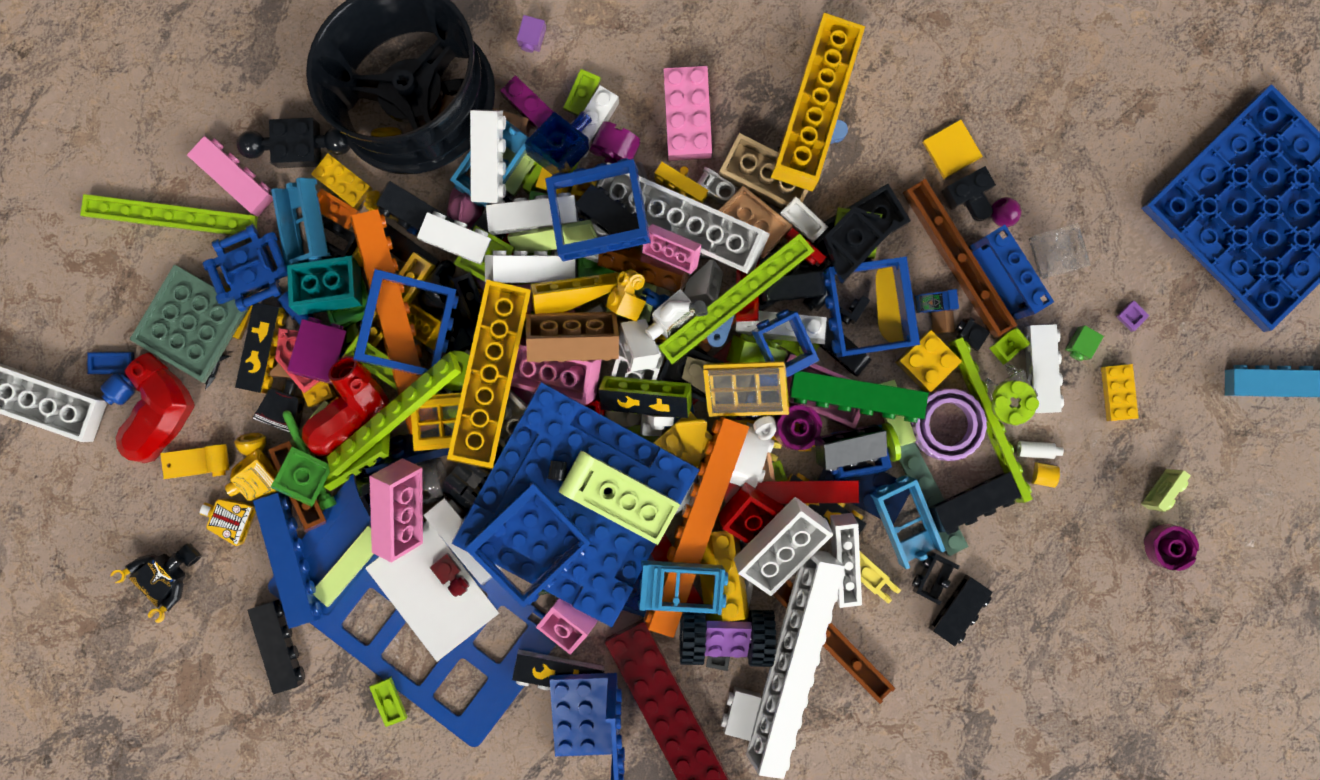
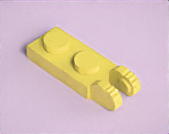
(875, 578)

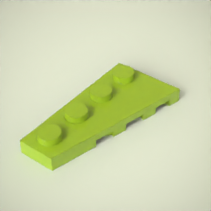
(380, 449)

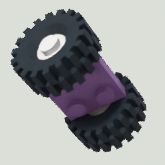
(728, 638)

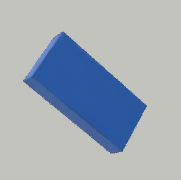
(108, 362)

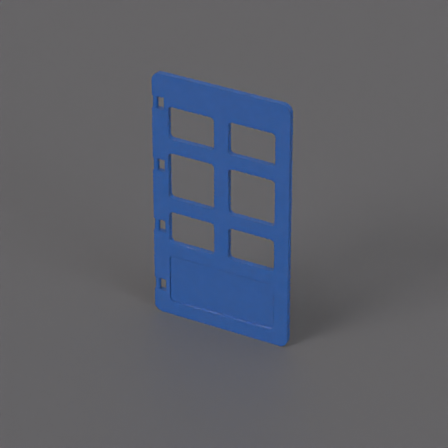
(323, 550)

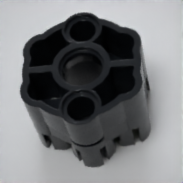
(465, 483)

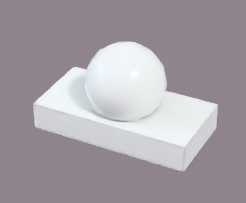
(803, 220)

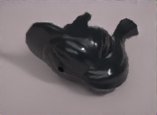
(434, 302)

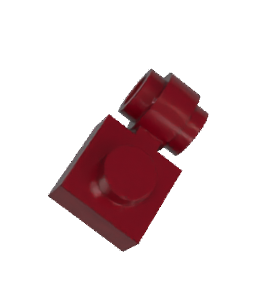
(445, 571)

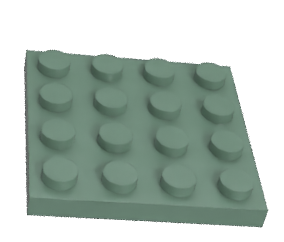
(188, 324)

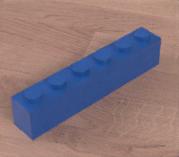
(287, 560)

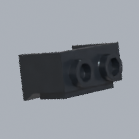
(342, 232)
(941, 580)

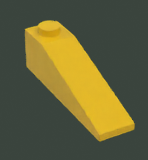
(570, 293)

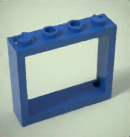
(604, 243)
(1011, 274)
(905, 303)
(446, 321)
(547, 579)

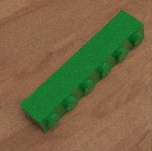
(858, 395)

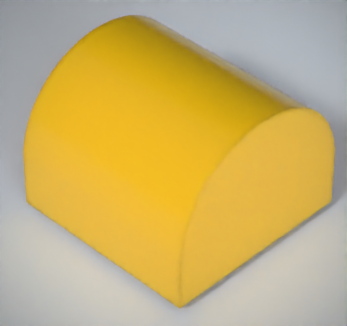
(1045, 475)

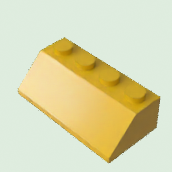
(721, 551)

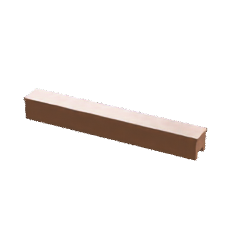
(959, 259)
(847, 654)

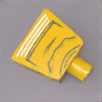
(252, 476)

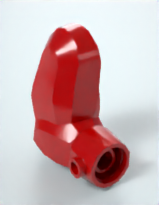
(357, 403)
(157, 415)

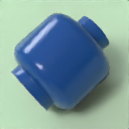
(117, 389)

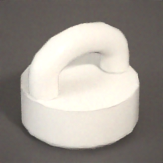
(765, 425)

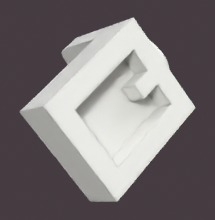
(653, 425)

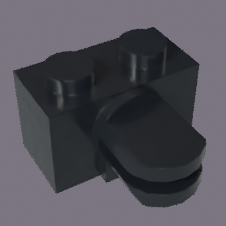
(971, 193)

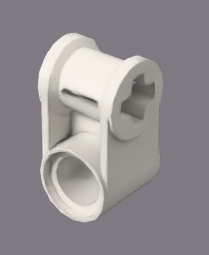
(715, 184)

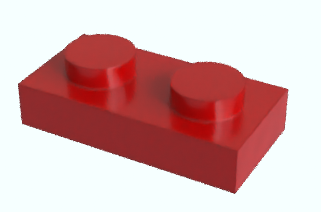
(815, 258)

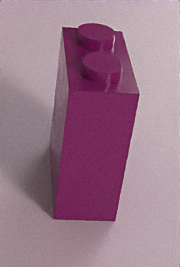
(316, 349)

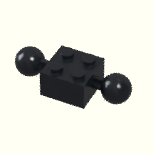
(292, 143)

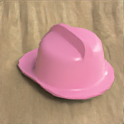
(462, 208)

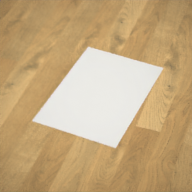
(425, 602)

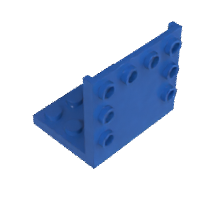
(588, 717)

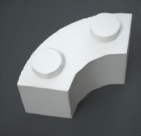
(751, 459)

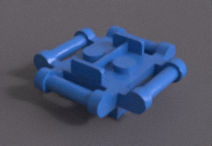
(247, 268)

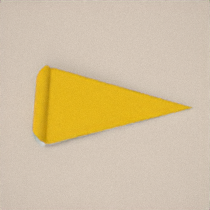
(692, 436)

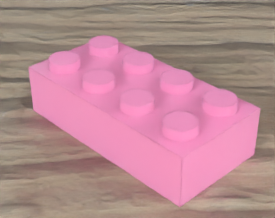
(672, 249)

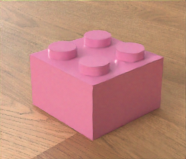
(566, 625)

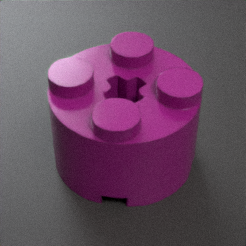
(614, 143)
(810, 428)
(1182, 551)

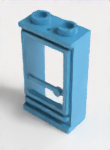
(515, 142)
(286, 202)
(918, 544)
(653, 580)

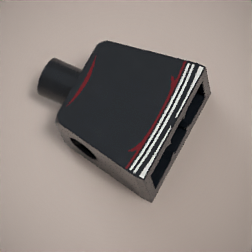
(277, 402)

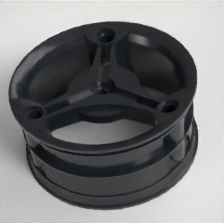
(407, 88)

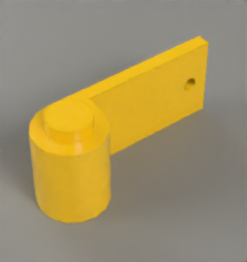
(195, 462)

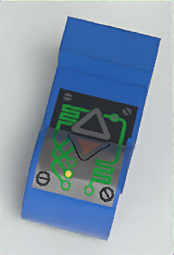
(937, 301)

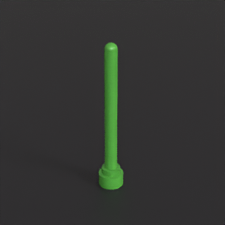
(325, 499)

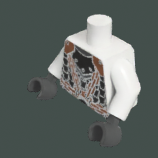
(674, 315)

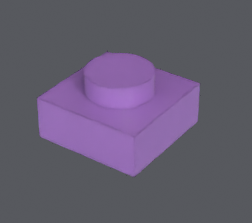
(1132, 316)

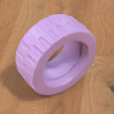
(975, 430)

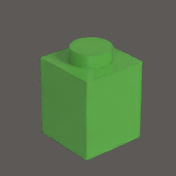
(1084, 343)

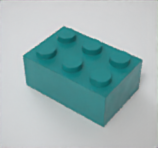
(324, 285)

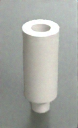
(1038, 450)

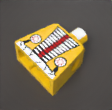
(229, 519)

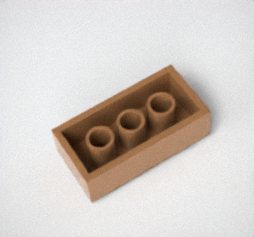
(572, 336)

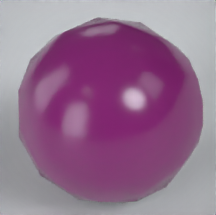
(1006, 212)

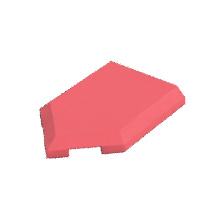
(284, 350)

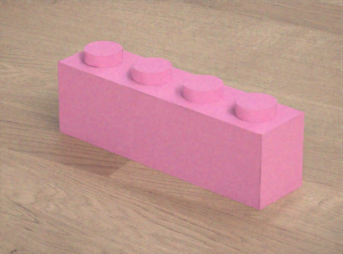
(231, 176)

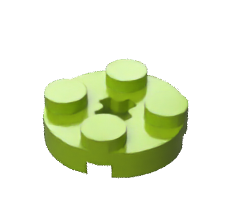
(1026, 406)

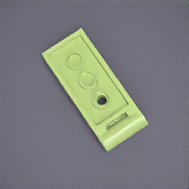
(628, 504)

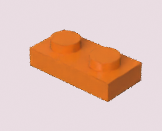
(336, 209)

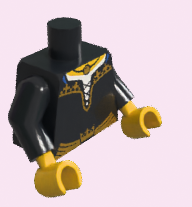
(157, 579)

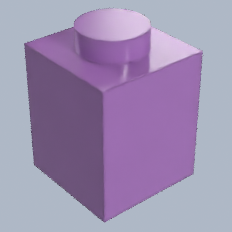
(531, 34)

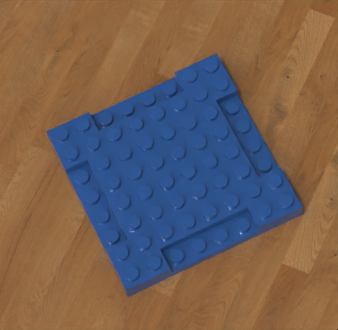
(1252, 208)
(535, 538)

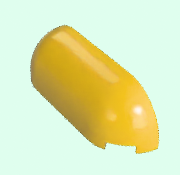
(887, 306)

